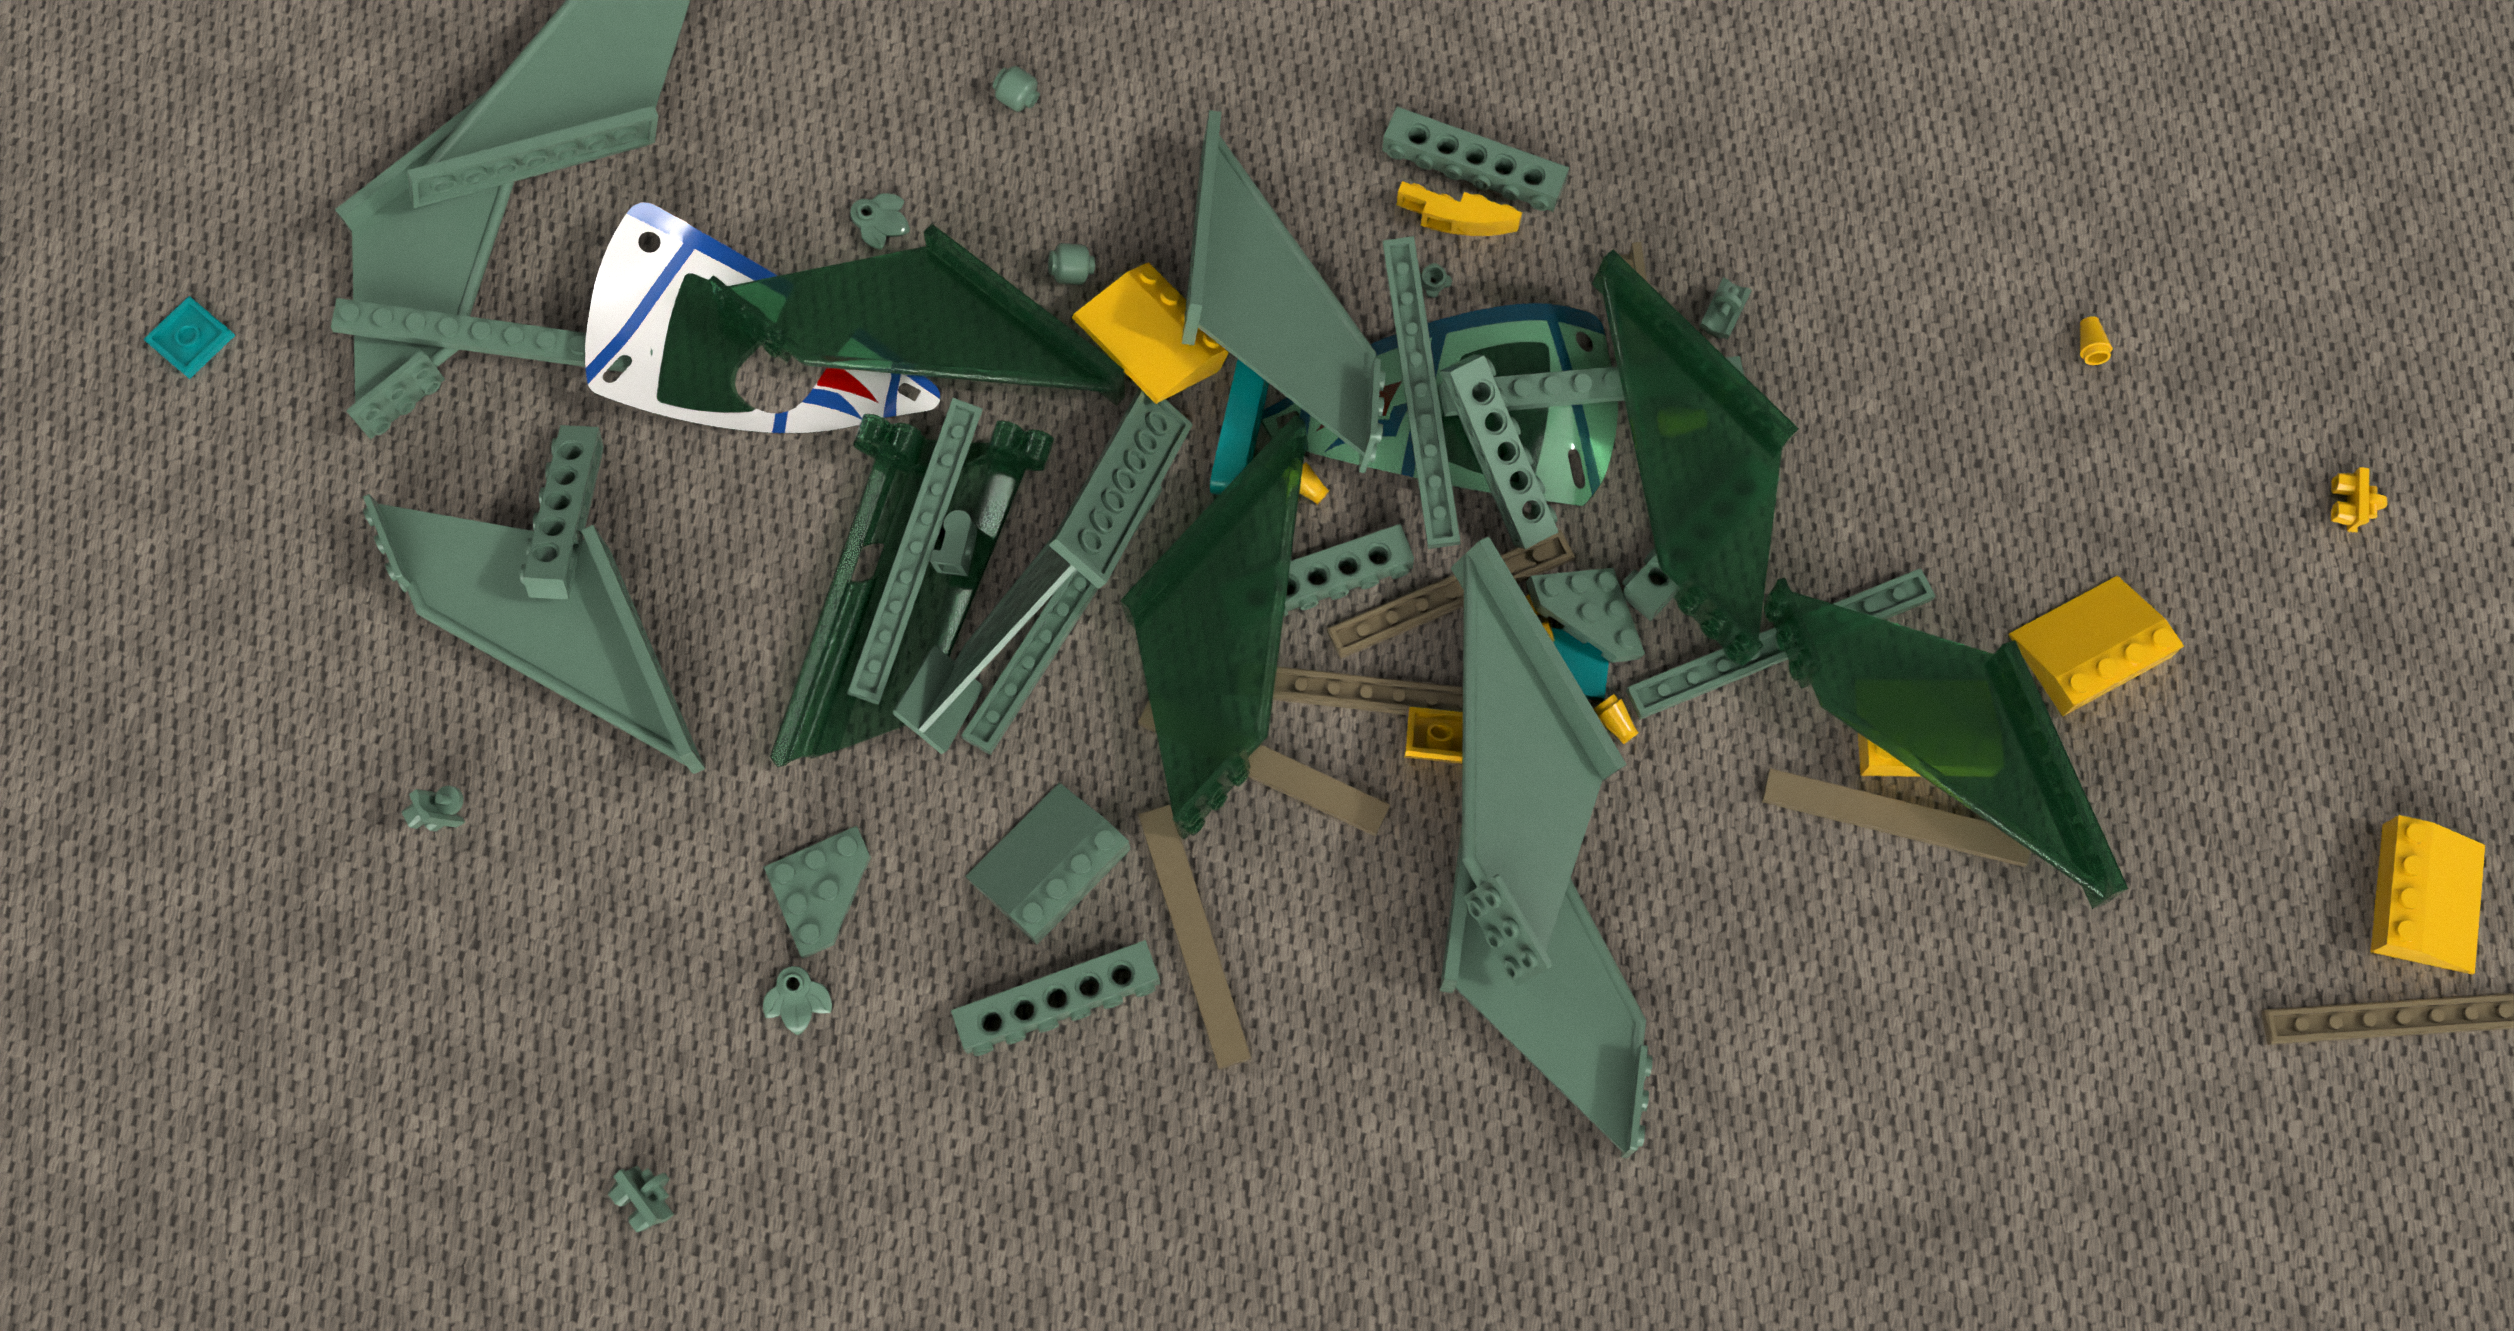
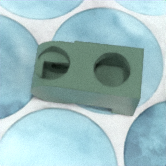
(957, 545)

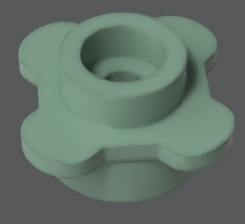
(1442, 280)

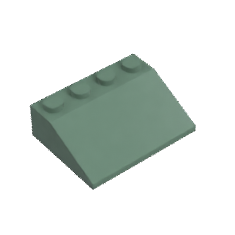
(1049, 862)

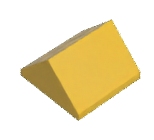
(1434, 735)

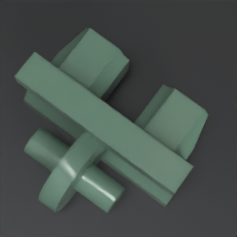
(1725, 309)
(434, 808)
(645, 1193)

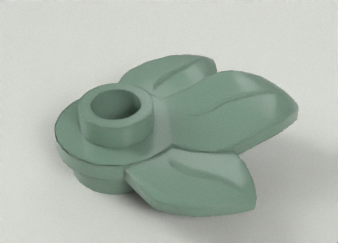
(883, 221)
(798, 1004)

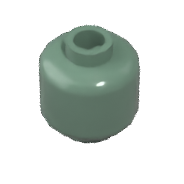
(1016, 88)
(1070, 263)

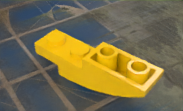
(1469, 217)

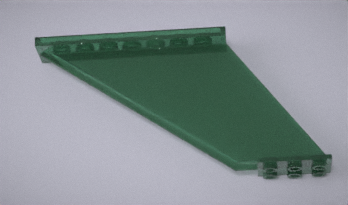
(918, 316)
(1703, 457)
(1214, 629)
(1954, 719)

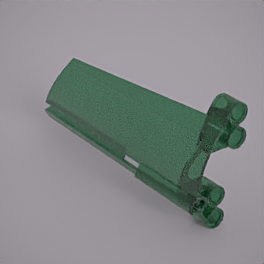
(820, 711)

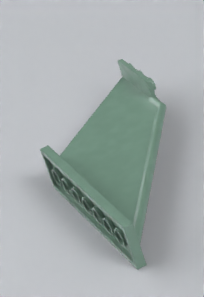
(567, 99)
(417, 261)
(1273, 308)
(1086, 541)
(580, 647)
(1527, 765)
(1569, 1020)

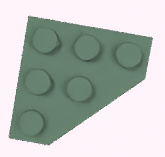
(1590, 609)
(819, 887)

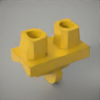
(2361, 499)

